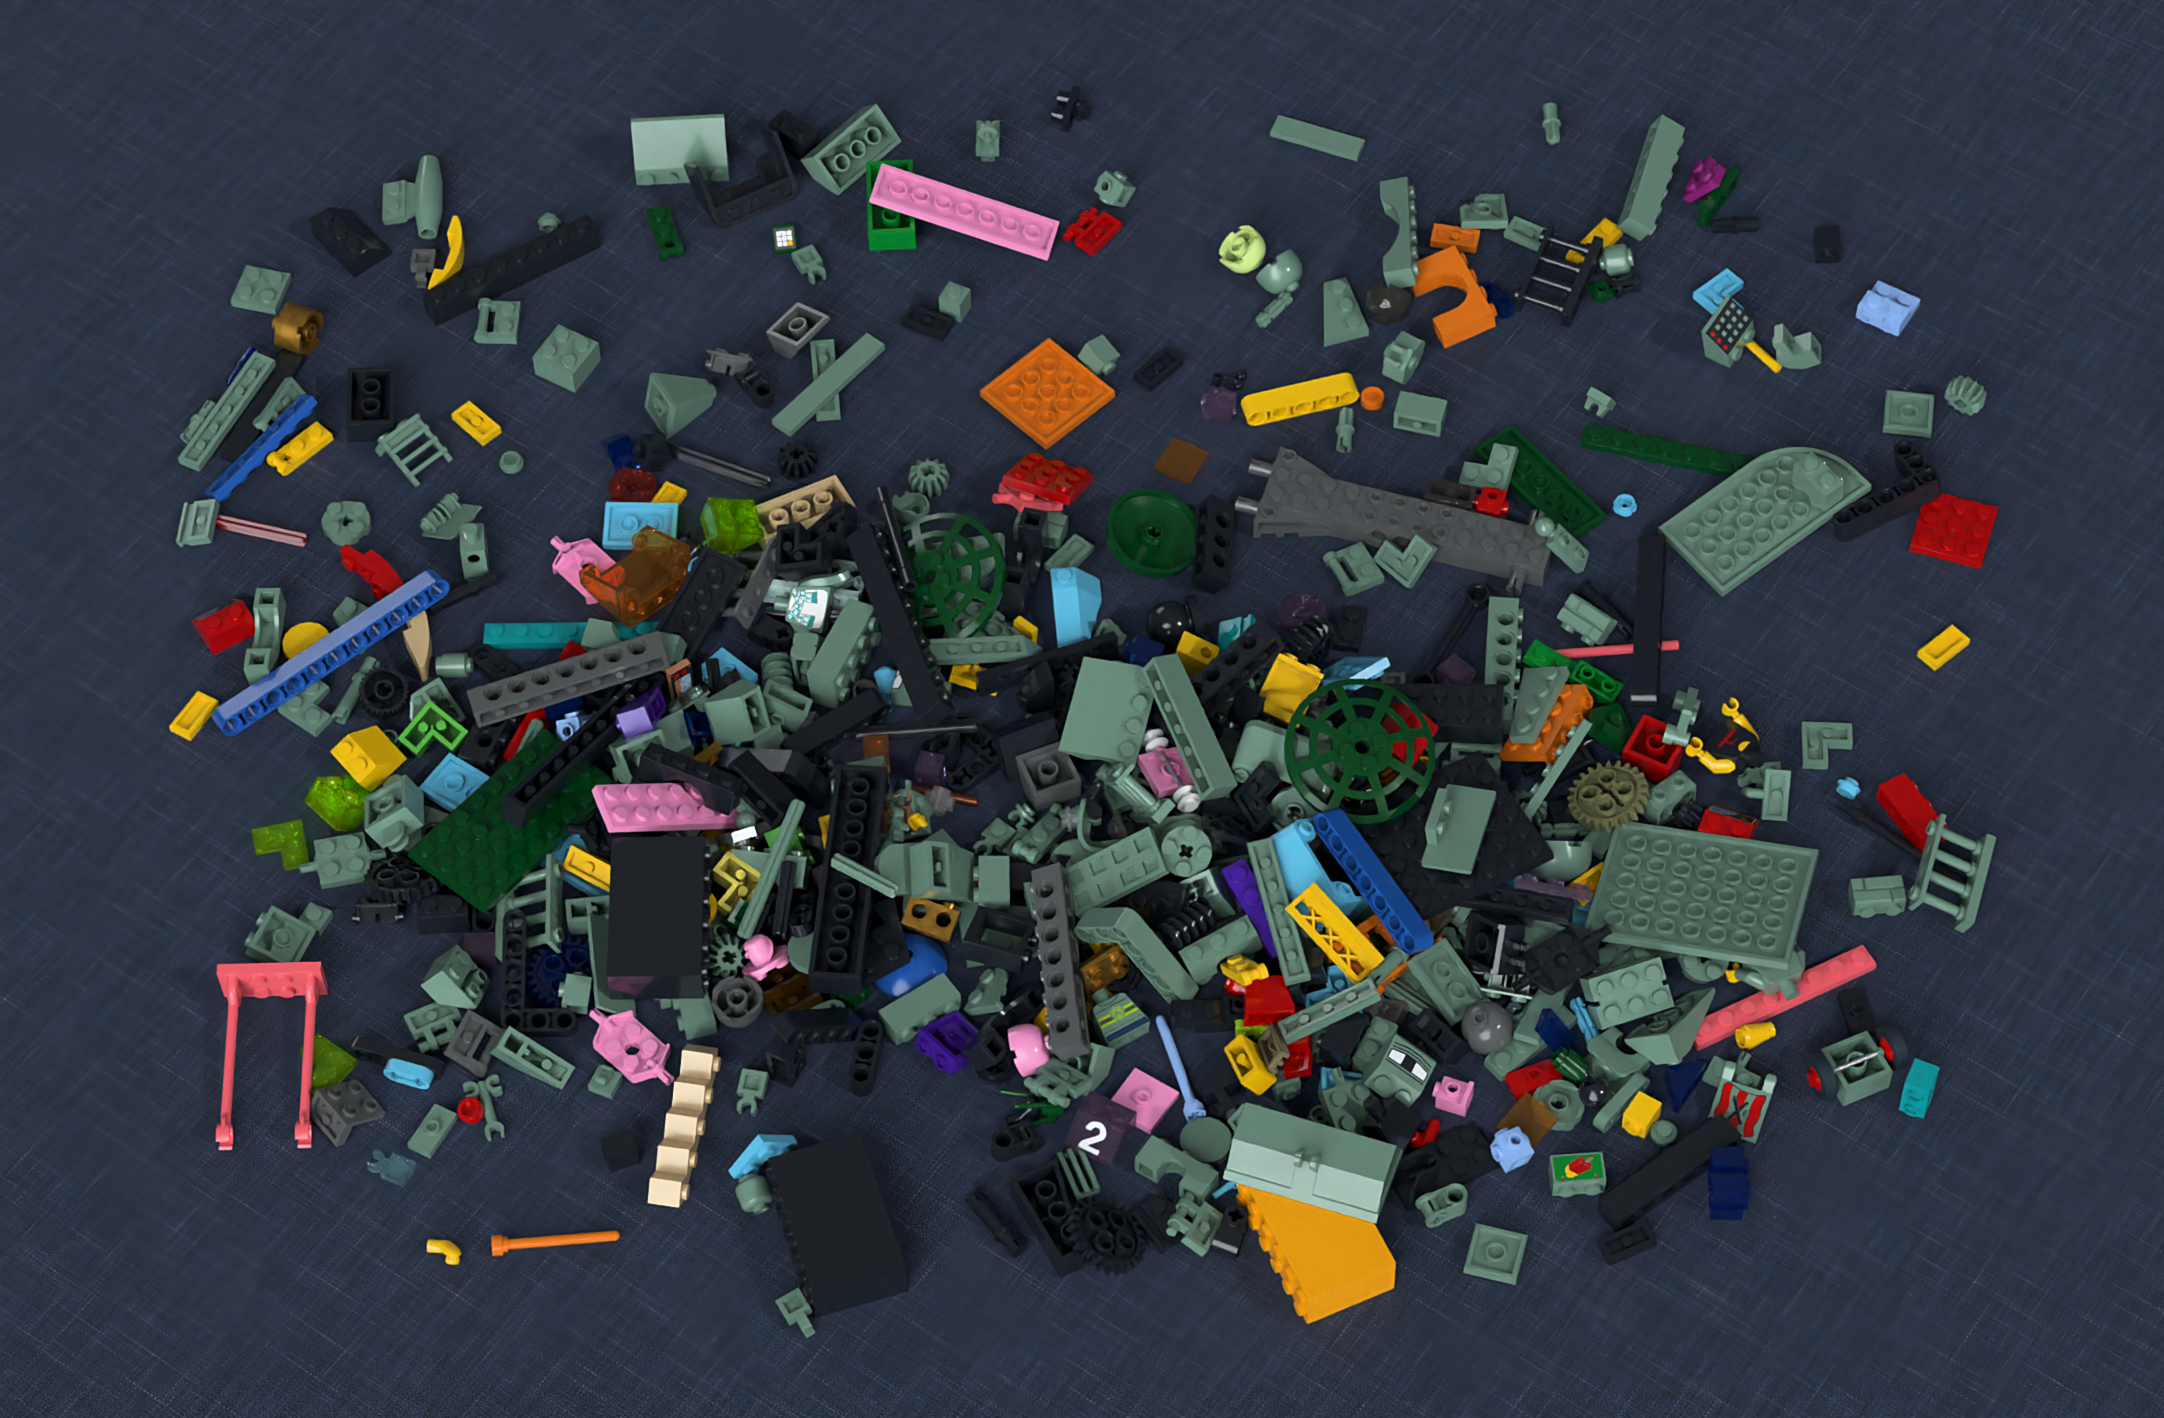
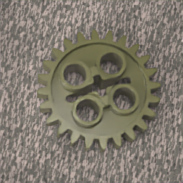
(1608, 796)

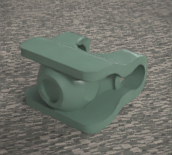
(1612, 1064)

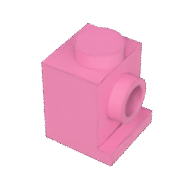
(1453, 1095)

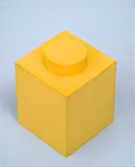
(1641, 1115)

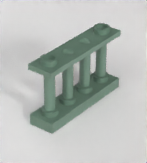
(1144, 806)
(1975, 870)
(552, 916)

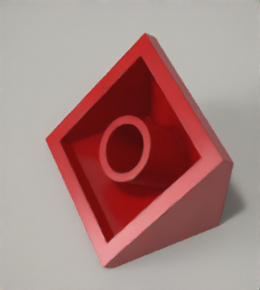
(1420, 744)

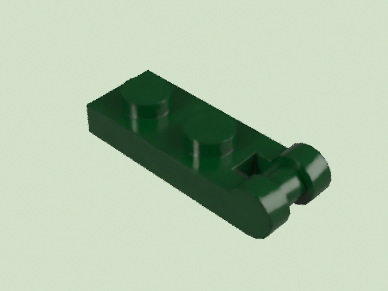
(1716, 198)
(664, 232)

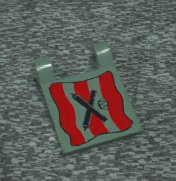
(1742, 1104)

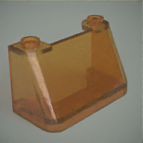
(642, 579)

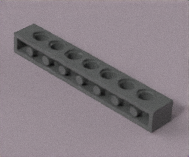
(568, 679)
(1054, 898)

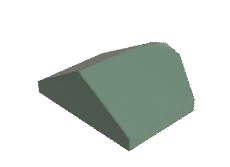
(440, 696)

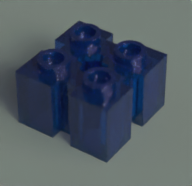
(1728, 1183)

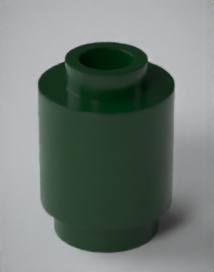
(1570, 1064)

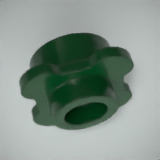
(1603, 295)

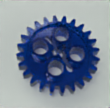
(545, 981)

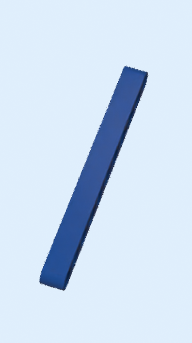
(330, 652)

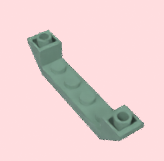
(983, 649)

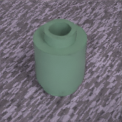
(454, 665)

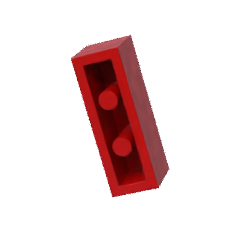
(1907, 808)

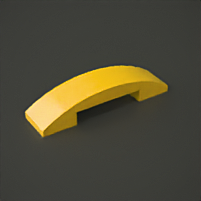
(455, 257)

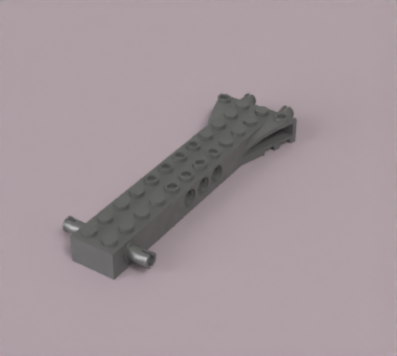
(1313, 504)

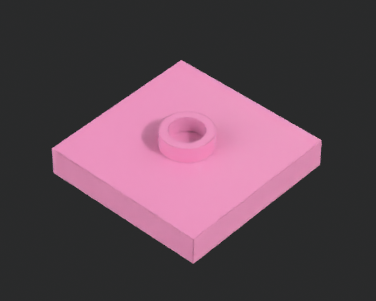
(1147, 1097)

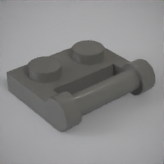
(467, 1040)

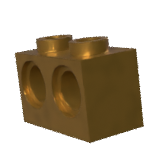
(927, 924)

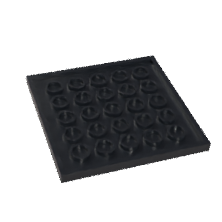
(1506, 851)

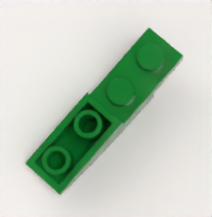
(1600, 686)

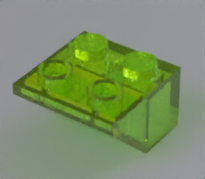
(730, 524)
(338, 801)

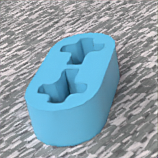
(408, 1073)

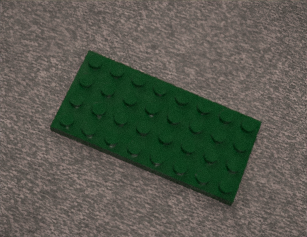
(486, 855)

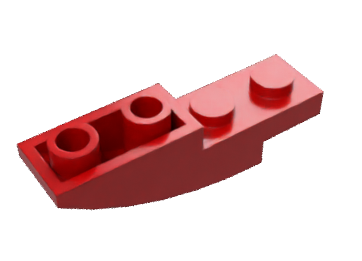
(372, 570)

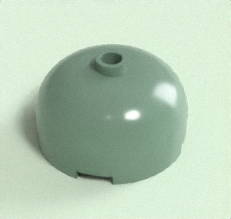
(1569, 861)

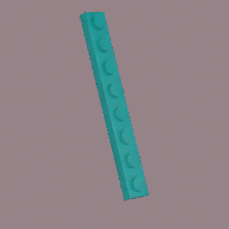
(550, 634)

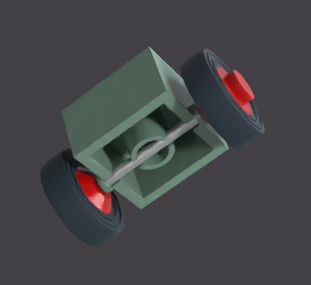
(1857, 1065)

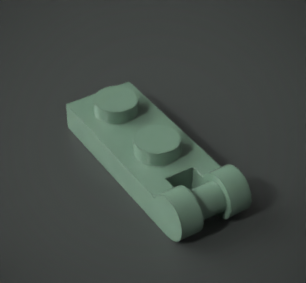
(281, 400)

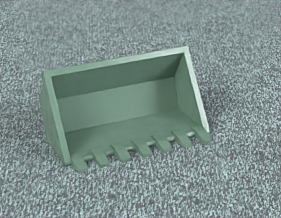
(1312, 1162)

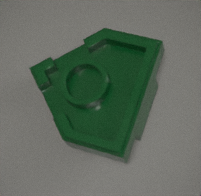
(1610, 726)

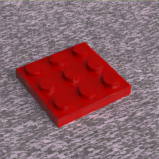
(1048, 478)
(1954, 530)

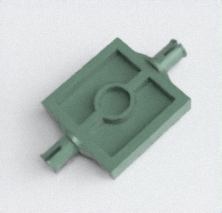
(342, 860)
(1345, 1103)

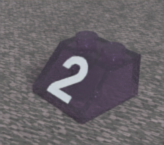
(1101, 1128)

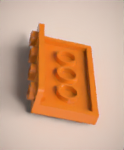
(1569, 709)

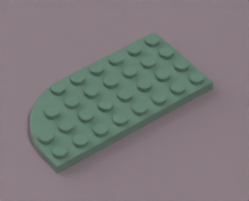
(1754, 517)

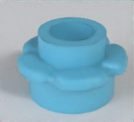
(1624, 505)
(1848, 788)

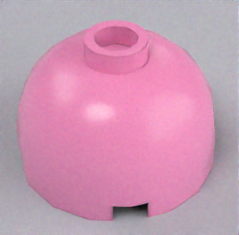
(1029, 1046)

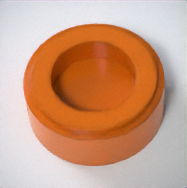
(1372, 398)

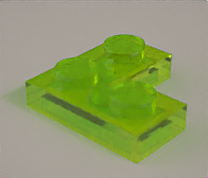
(283, 837)
(331, 1062)

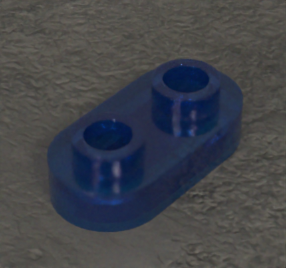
(1497, 297)

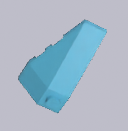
(1075, 604)

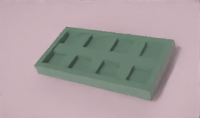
(1116, 871)

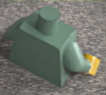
(1771, 979)

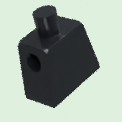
(1389, 1121)

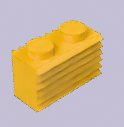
(1249, 1064)

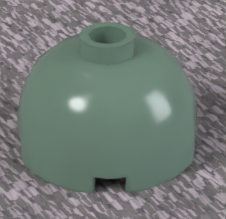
(1281, 274)

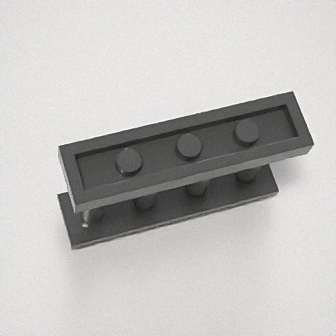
(758, 583)

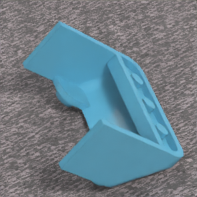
(1302, 868)

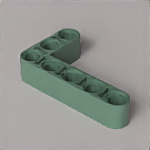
(1142, 946)

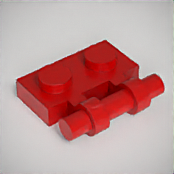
(1096, 235)

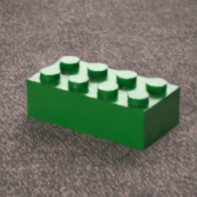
(885, 226)

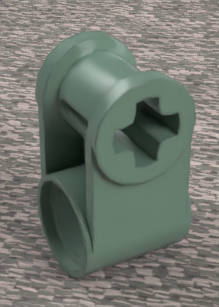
(1438, 1205)

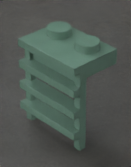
(401, 437)

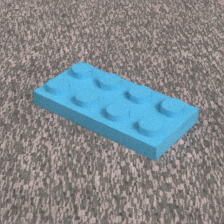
(1354, 669)

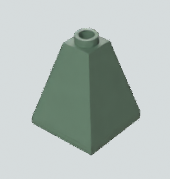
(677, 400)
(676, 733)

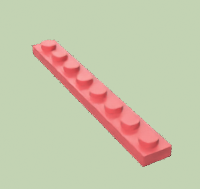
(1762, 1006)

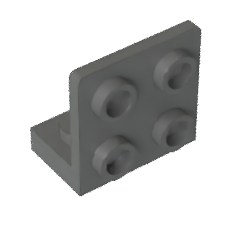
(342, 1107)

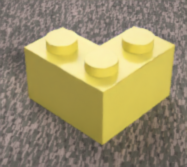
(737, 879)

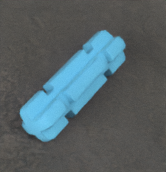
(1584, 1018)

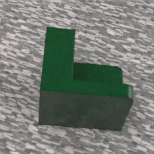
(736, 915)

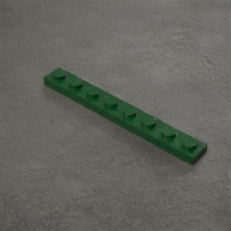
(1662, 451)

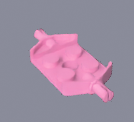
(574, 556)
(624, 1031)

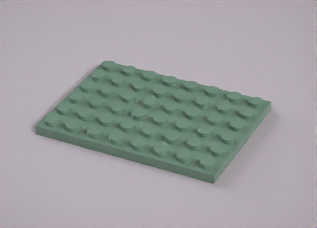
(1703, 894)

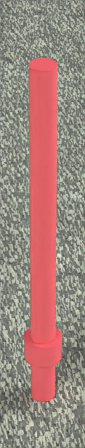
(1611, 650)

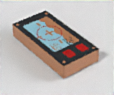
(680, 679)

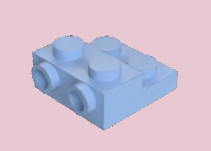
(1887, 308)

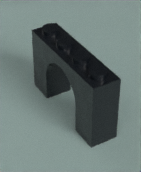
(1023, 578)

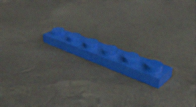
(267, 442)

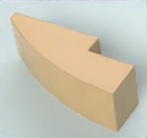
(419, 644)

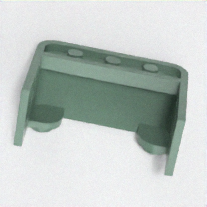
(1266, 743)

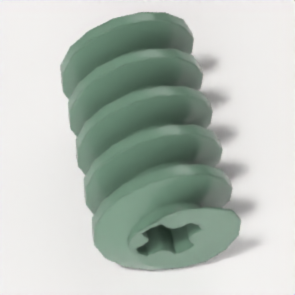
(777, 668)

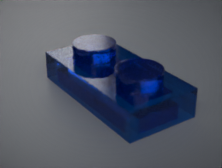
(1554, 1031)

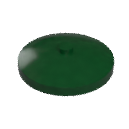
(1151, 533)

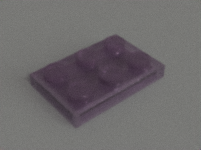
(1554, 887)

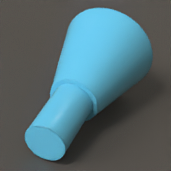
(884, 679)

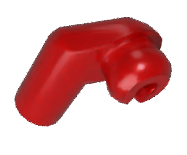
(1421, 1139)

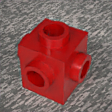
(1492, 502)

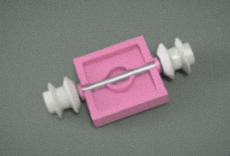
(1167, 771)

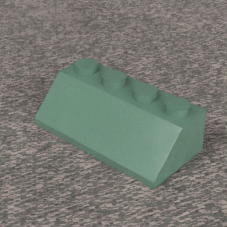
(844, 153)

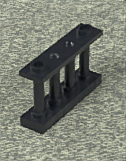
(1574, 290)

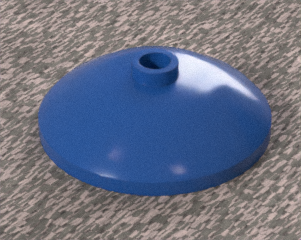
(926, 963)

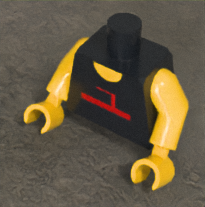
(1731, 747)

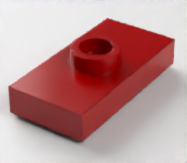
(1530, 1078)

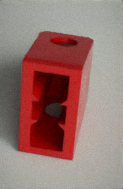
(1267, 1001)

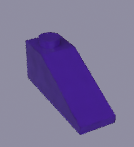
(641, 713)

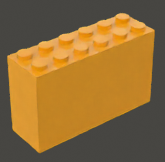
(1320, 1253)

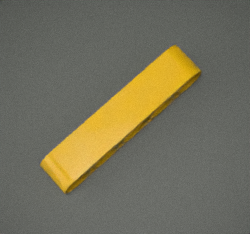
(1299, 399)

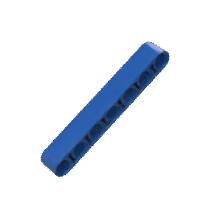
(1373, 881)

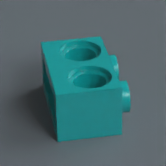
(1919, 1088)

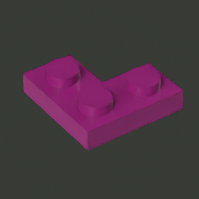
(1705, 178)

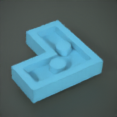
(1715, 290)
(759, 1151)

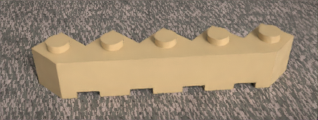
(684, 1126)

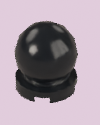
(1170, 619)

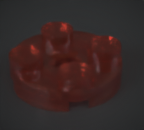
(632, 478)

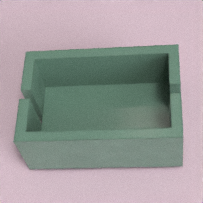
(1627, 992)

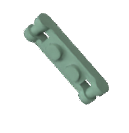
(1041, 836)

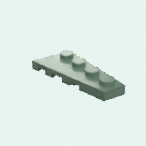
(1535, 701)
(1519, 1052)

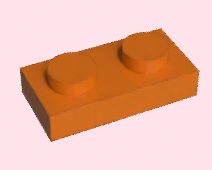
(1446, 236)

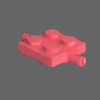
(1022, 499)

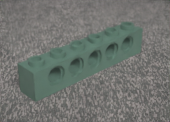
(1501, 658)

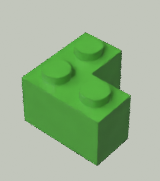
(432, 725)

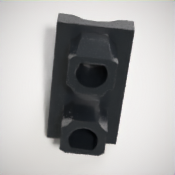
(1072, 110)

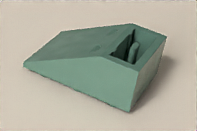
(941, 872)

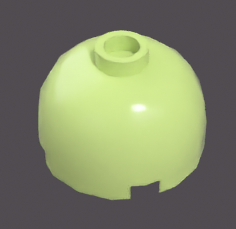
(1243, 250)

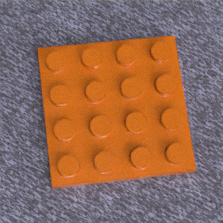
(1047, 393)

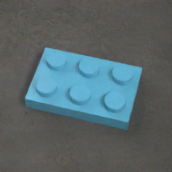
(627, 518)

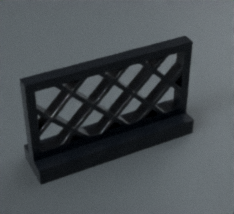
(1227, 812)

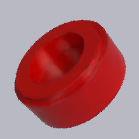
(470, 1110)

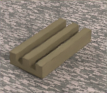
(1276, 1045)

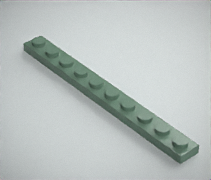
(1540, 791)

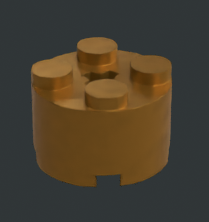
(297, 328)

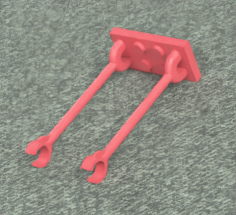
(262, 981)

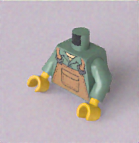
(916, 810)

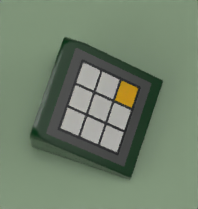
(784, 239)

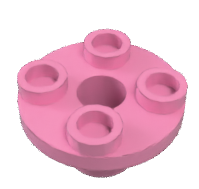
(763, 957)

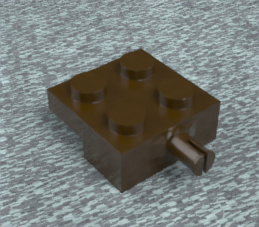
(787, 990)

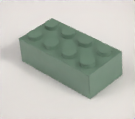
(843, 654)

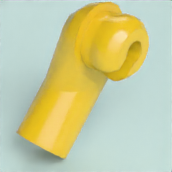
(447, 1248)

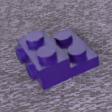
(946, 1040)

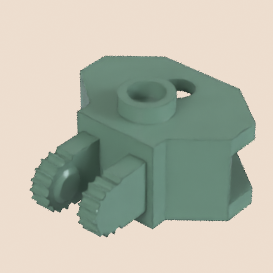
(1402, 357)

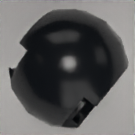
(1593, 1092)

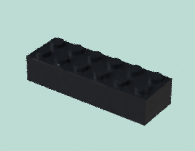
(1460, 710)

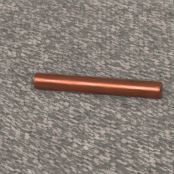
(958, 798)

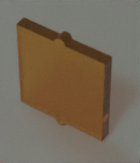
(1181, 461)
(1530, 1117)

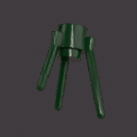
(1046, 1108)

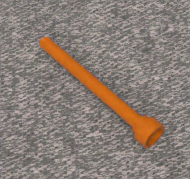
(503, 1244)

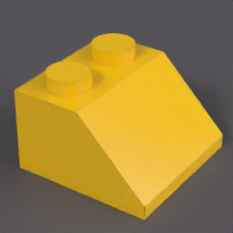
(368, 756)

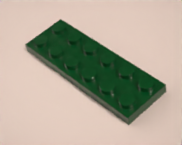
(1545, 486)

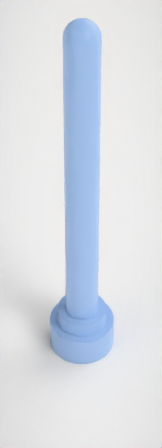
(1192, 1108)

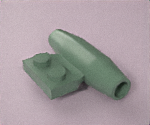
(418, 199)

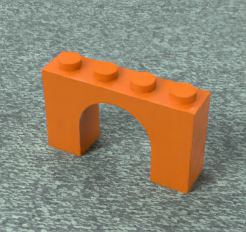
(1470, 317)

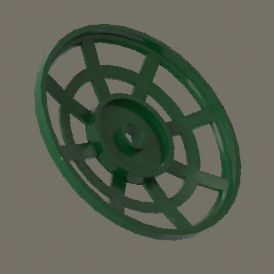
(949, 574)
(1351, 762)

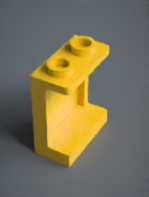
(1287, 687)

